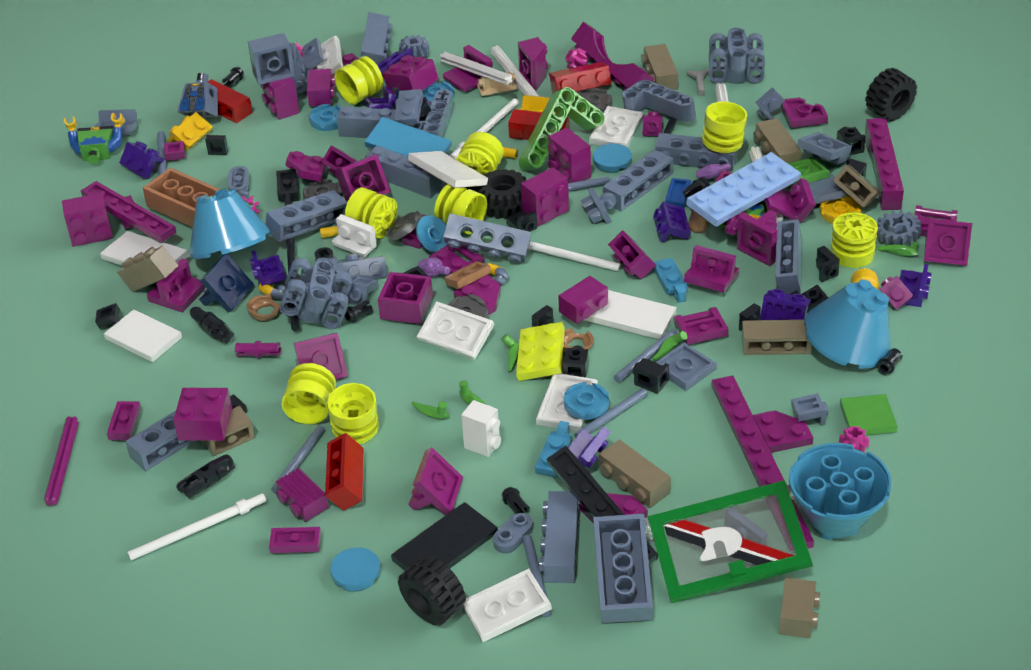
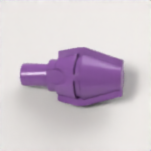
(712, 171)
(433, 267)

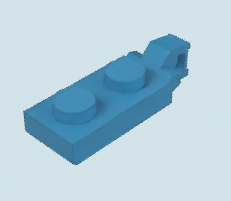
(671, 278)
(554, 442)

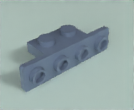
(357, 266)

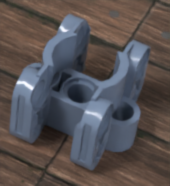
(736, 57)
(316, 292)

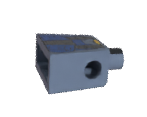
(199, 98)

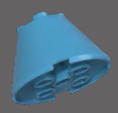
(224, 225)
(851, 325)
(839, 487)

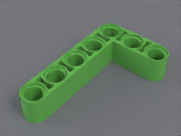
(563, 109)

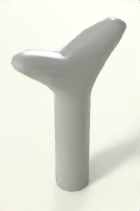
(699, 76)

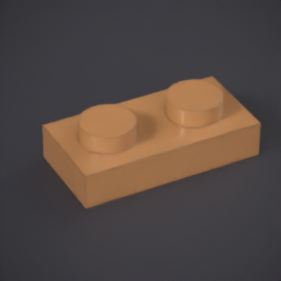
(467, 275)

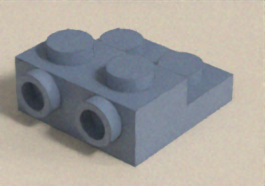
(300, 70)
(825, 148)

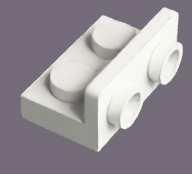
(354, 236)

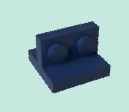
(225, 284)

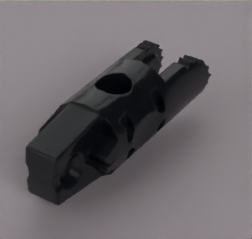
(212, 324)
(206, 476)

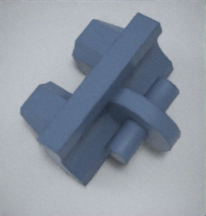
(597, 206)

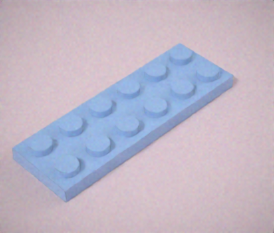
(743, 189)

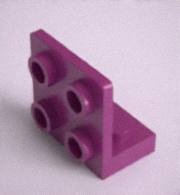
(793, 204)

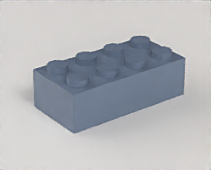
(623, 568)

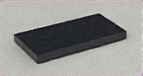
(448, 538)

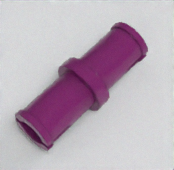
(258, 349)

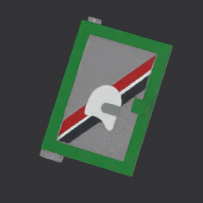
(728, 541)

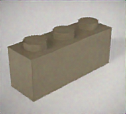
(660, 66)
(775, 139)
(147, 268)
(775, 337)
(634, 473)

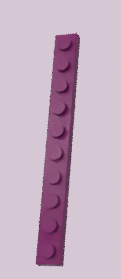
(751, 440)

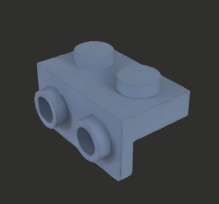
(408, 106)
(129, 115)

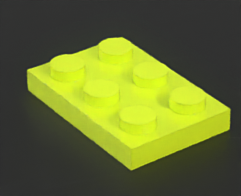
(540, 351)

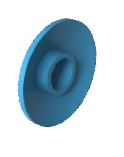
(431, 232)

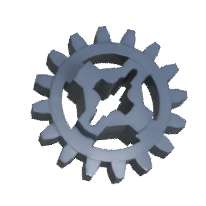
(898, 228)

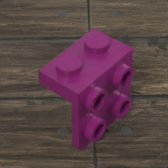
(464, 79)

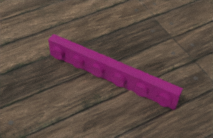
(132, 213)

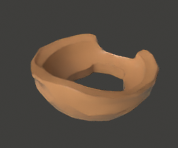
(260, 302)
(569, 335)

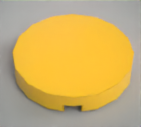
(832, 209)

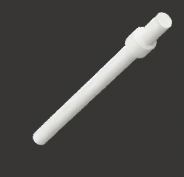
(492, 122)
(572, 256)
(241, 507)

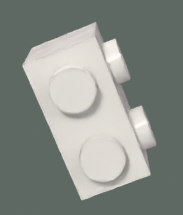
(481, 428)

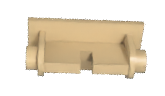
(489, 87)

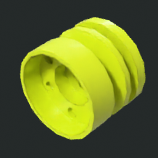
(358, 80)
(724, 127)
(481, 152)
(461, 203)
(373, 210)
(854, 239)
(308, 393)
(353, 412)

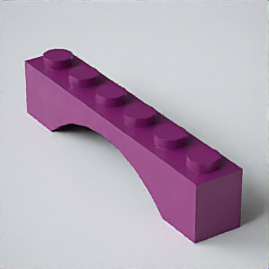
(593, 43)
(887, 171)

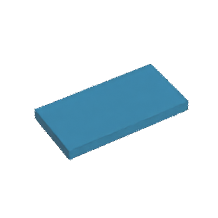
(405, 139)

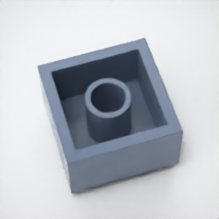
(271, 58)

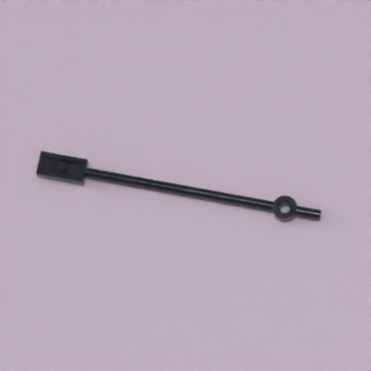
(287, 190)

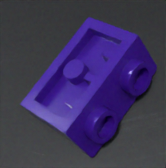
(671, 220)
(916, 285)
(784, 306)

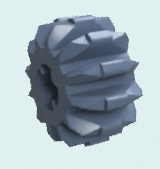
(417, 44)

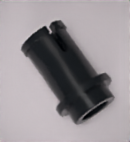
(235, 74)
(357, 311)
(887, 364)
(512, 497)

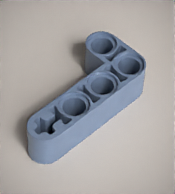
(660, 99)
(439, 117)

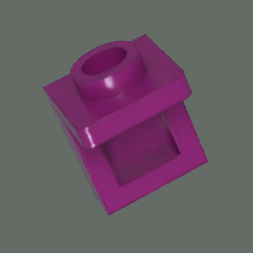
(652, 123)
(896, 291)

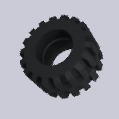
(891, 94)
(503, 193)
(431, 590)

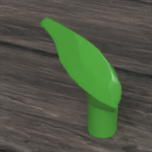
(901, 250)
(670, 344)
(513, 350)
(466, 394)
(431, 411)

